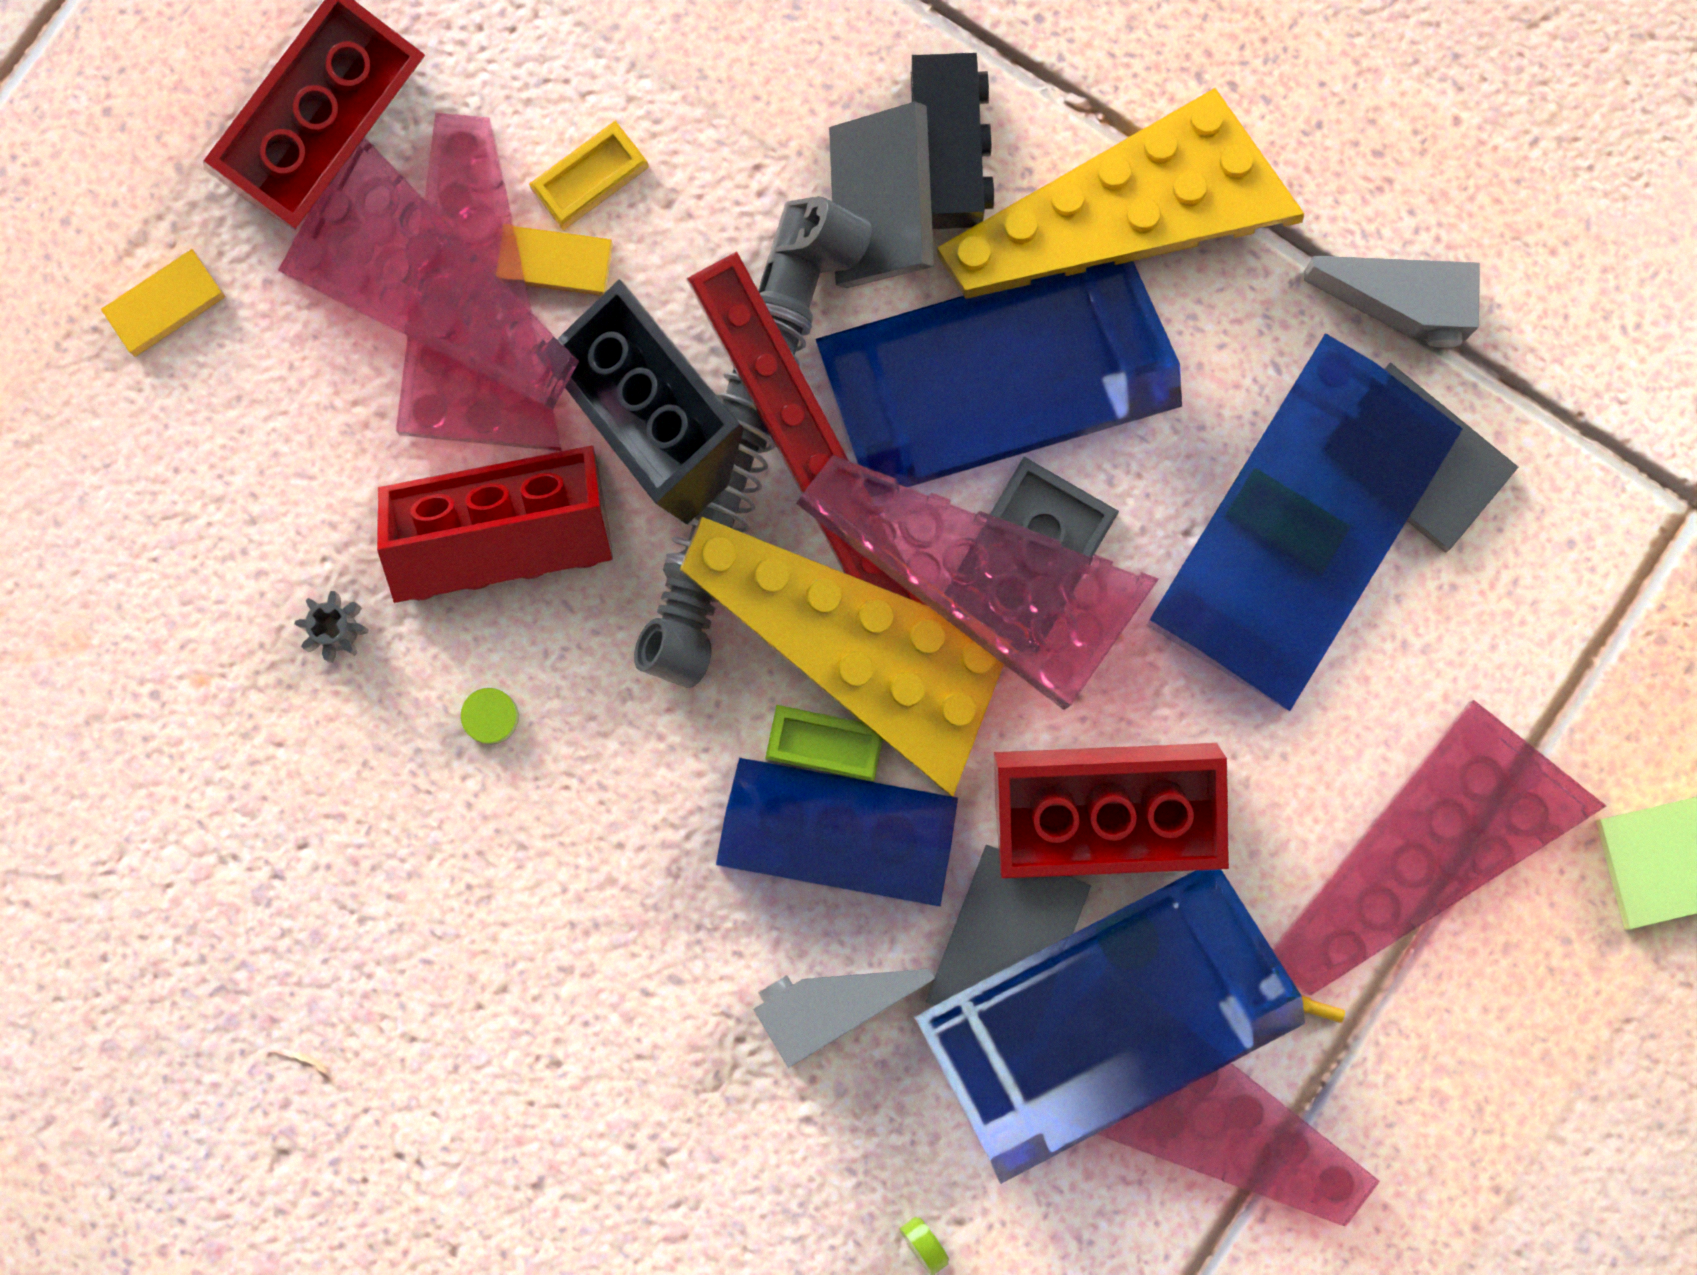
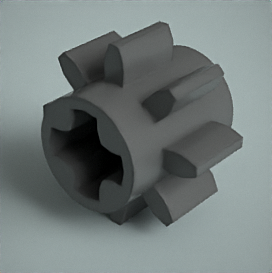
(317, 629)

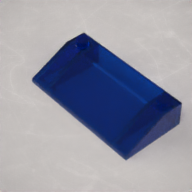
(1000, 373)
(1306, 523)
(1110, 1020)

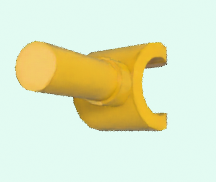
(1322, 1010)

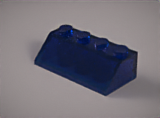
(838, 832)

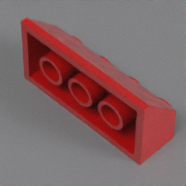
(313, 110)
(492, 524)
(1111, 810)

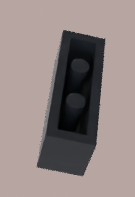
(956, 139)

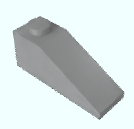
(1410, 296)
(822, 1009)

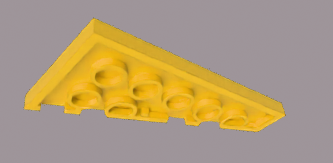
(1143, 198)
(865, 646)

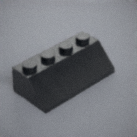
(651, 404)

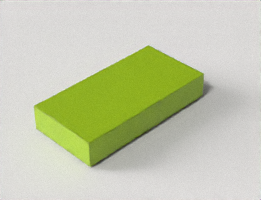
(823, 743)

